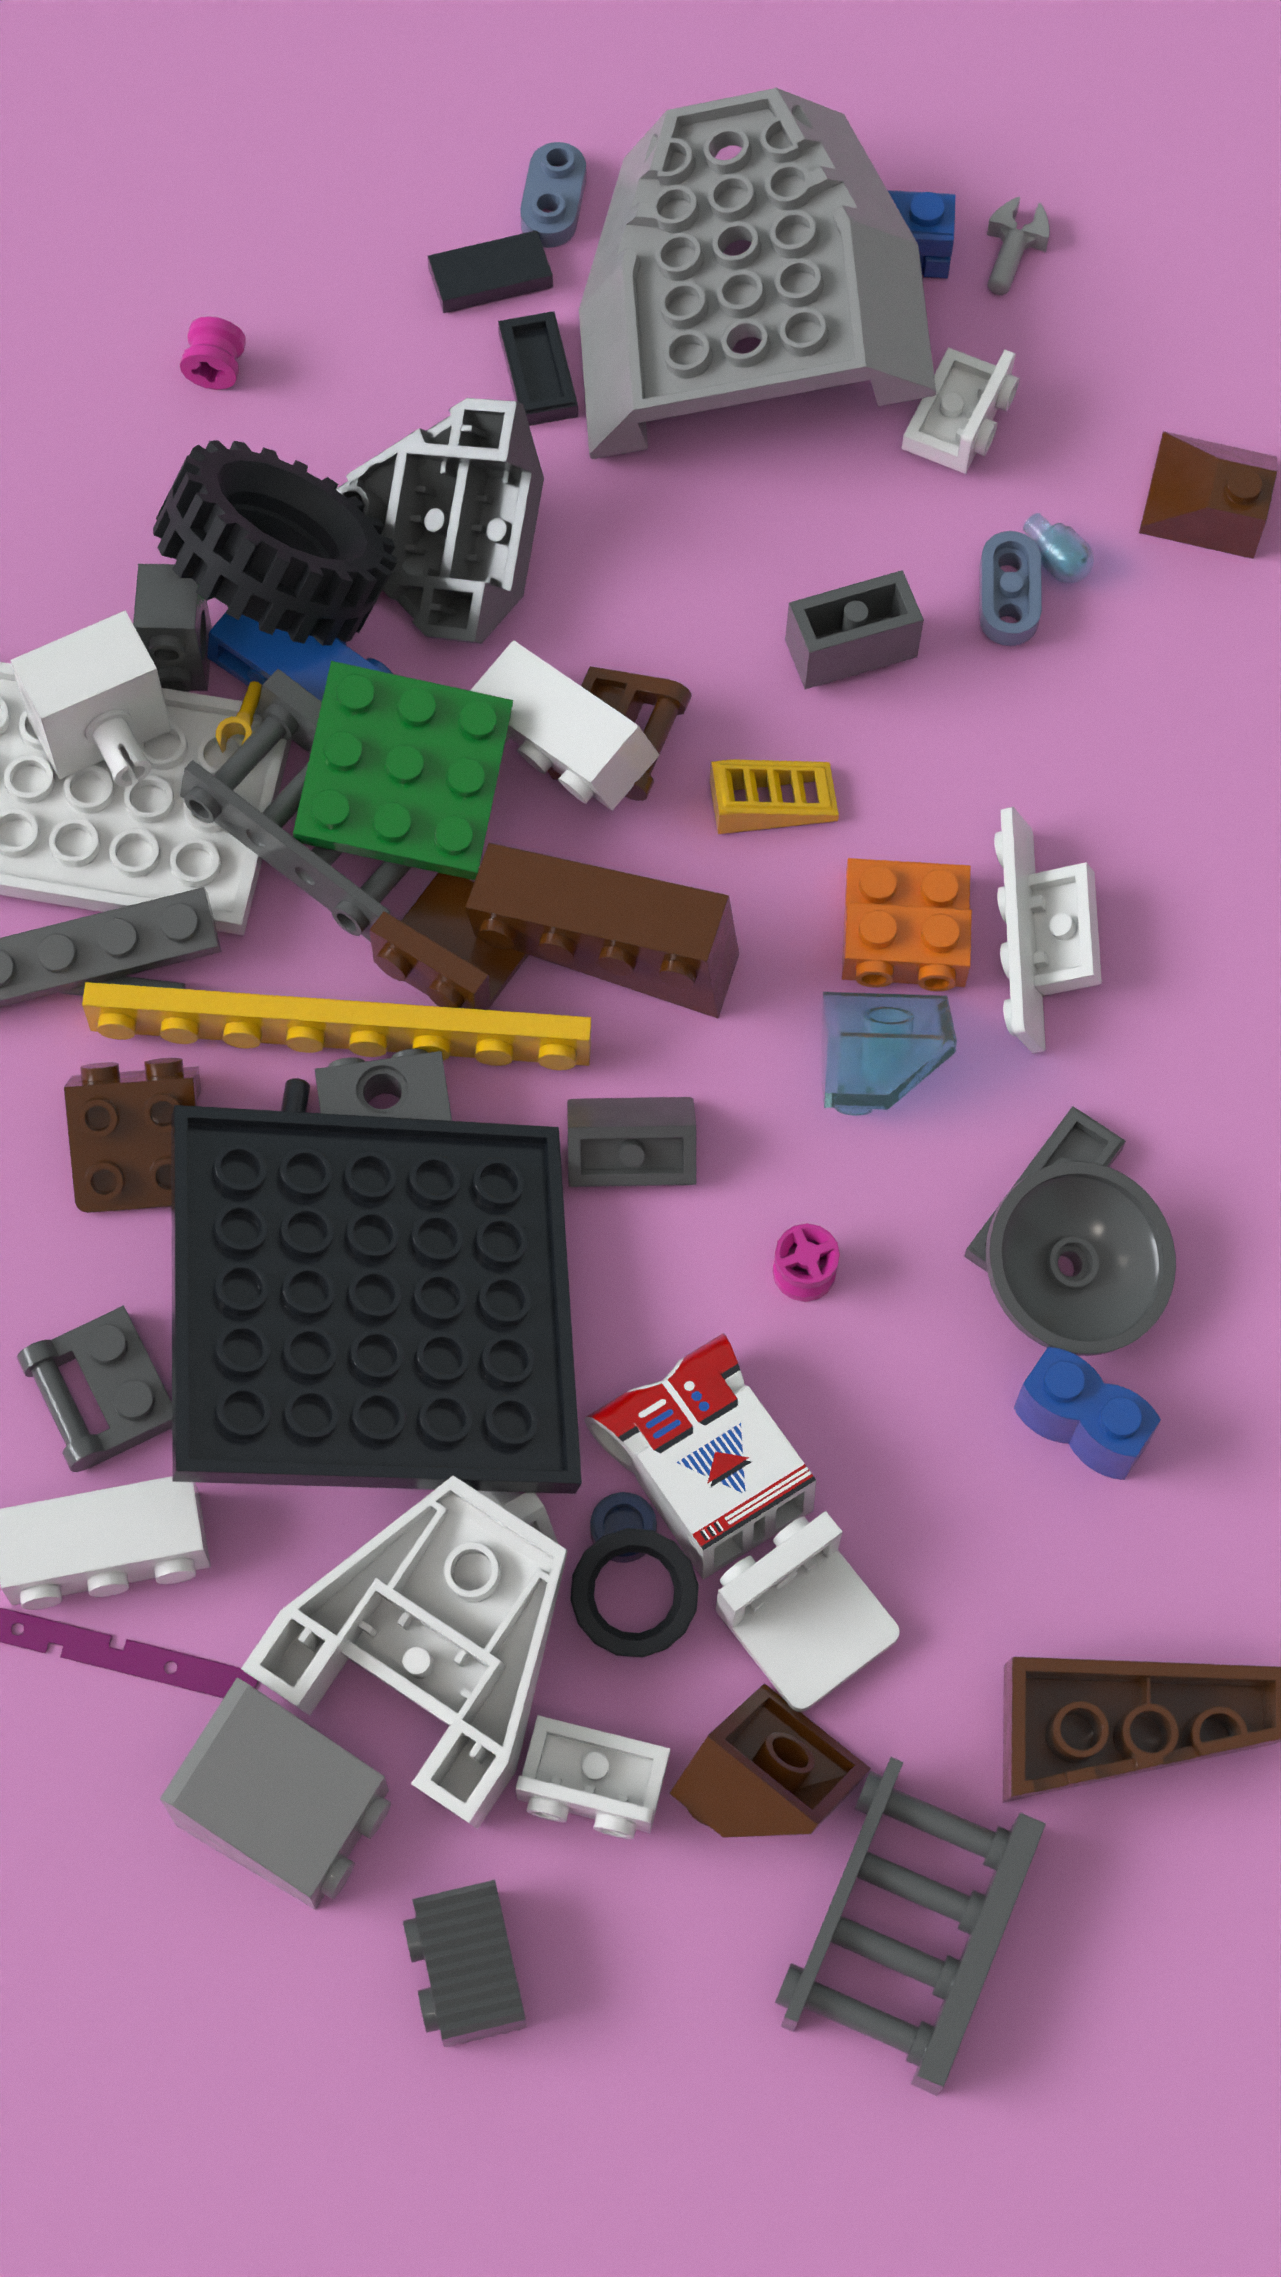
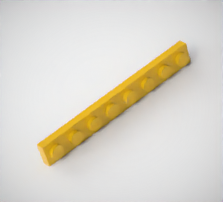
(317, 1023)

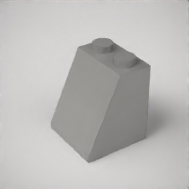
(276, 1796)

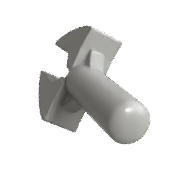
(1015, 241)

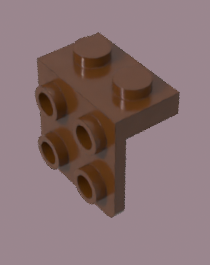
(438, 949)
(124, 1132)

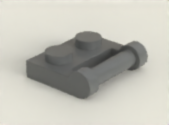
(119, 1378)

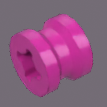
(213, 353)
(806, 1247)

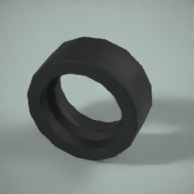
(679, 1615)

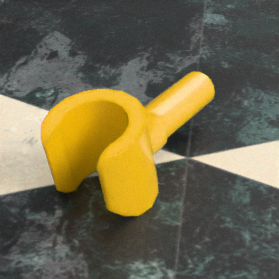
(243, 720)

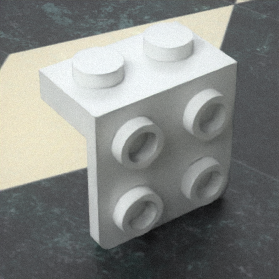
(805, 1613)

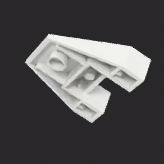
(447, 1614)

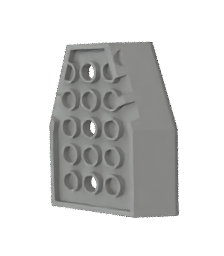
(821, 286)

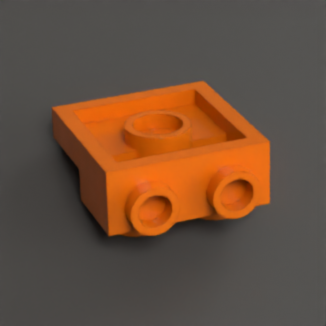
(907, 924)

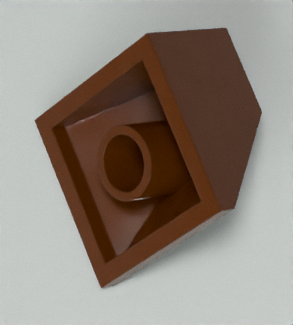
(1209, 495)
(767, 1772)

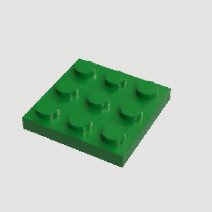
(403, 770)

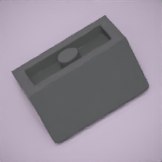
(631, 1141)

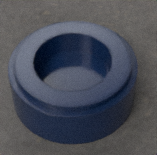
(621, 1512)

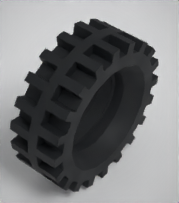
(274, 543)

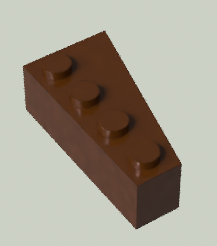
(608, 925)
(1115, 1719)

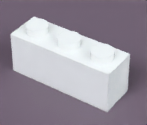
(568, 728)
(101, 1542)

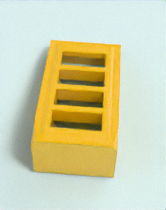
(751, 814)

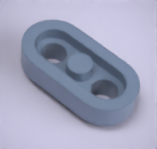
(556, 190)
(1010, 592)

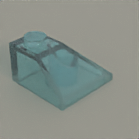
(881, 1047)

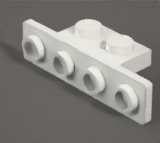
(1049, 930)

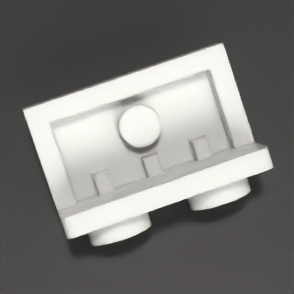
(960, 416)
(592, 1777)

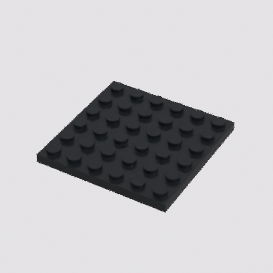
(370, 1303)

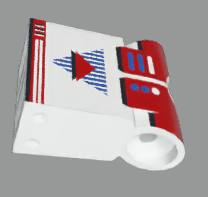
(707, 1457)

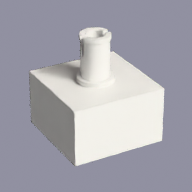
(94, 699)

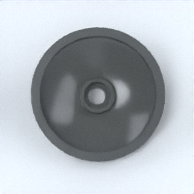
(1117, 1251)

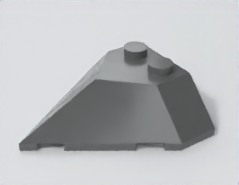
(459, 516)

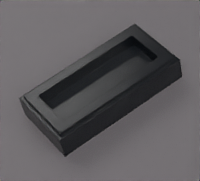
(490, 271)
(538, 367)

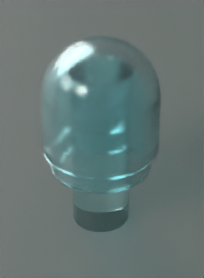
(1061, 549)

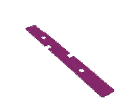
(135, 1659)

